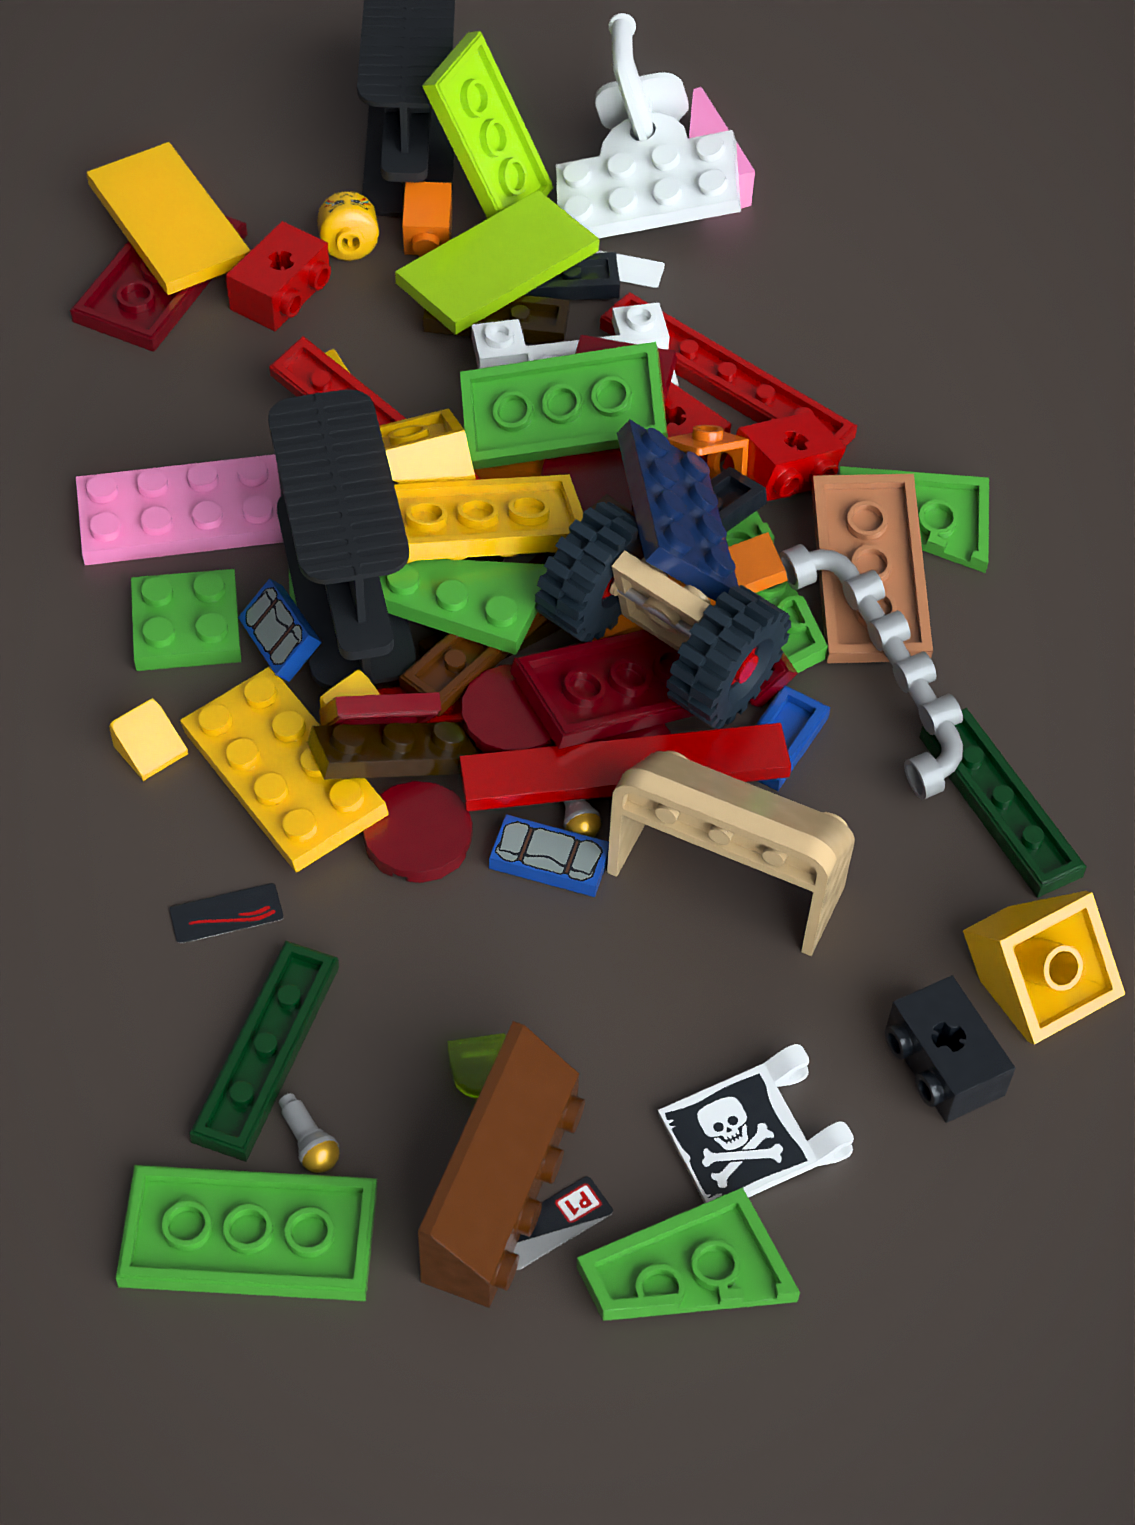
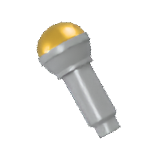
(581, 818)
(317, 1148)

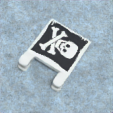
(745, 1132)

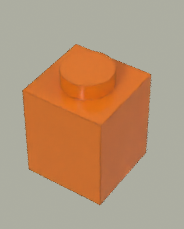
(426, 216)

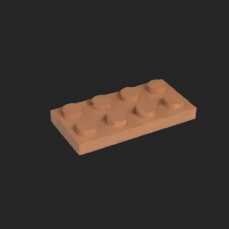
(877, 529)

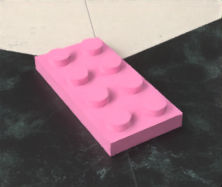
(179, 509)

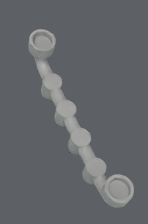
(910, 672)

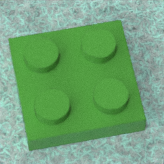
(185, 620)

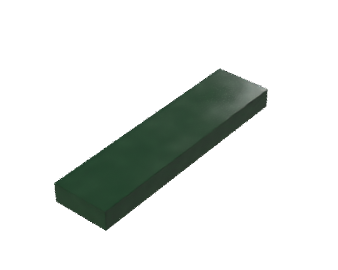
(1010, 811)
(264, 1051)

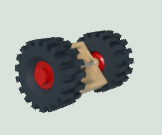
(721, 647)

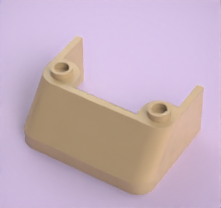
(736, 822)

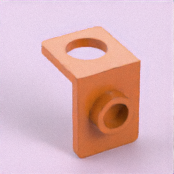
(714, 442)

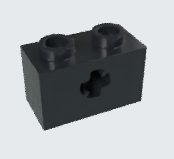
(948, 1049)

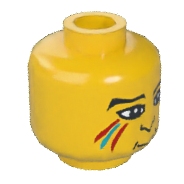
(348, 221)

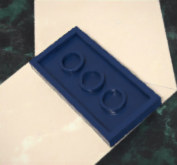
(676, 511)

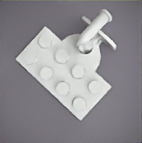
(647, 164)

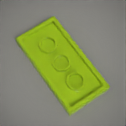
(485, 127)
(496, 261)

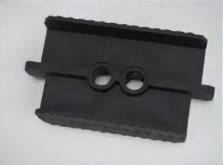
(404, 138)
(341, 533)

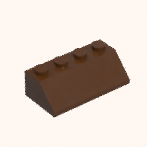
(499, 1170)

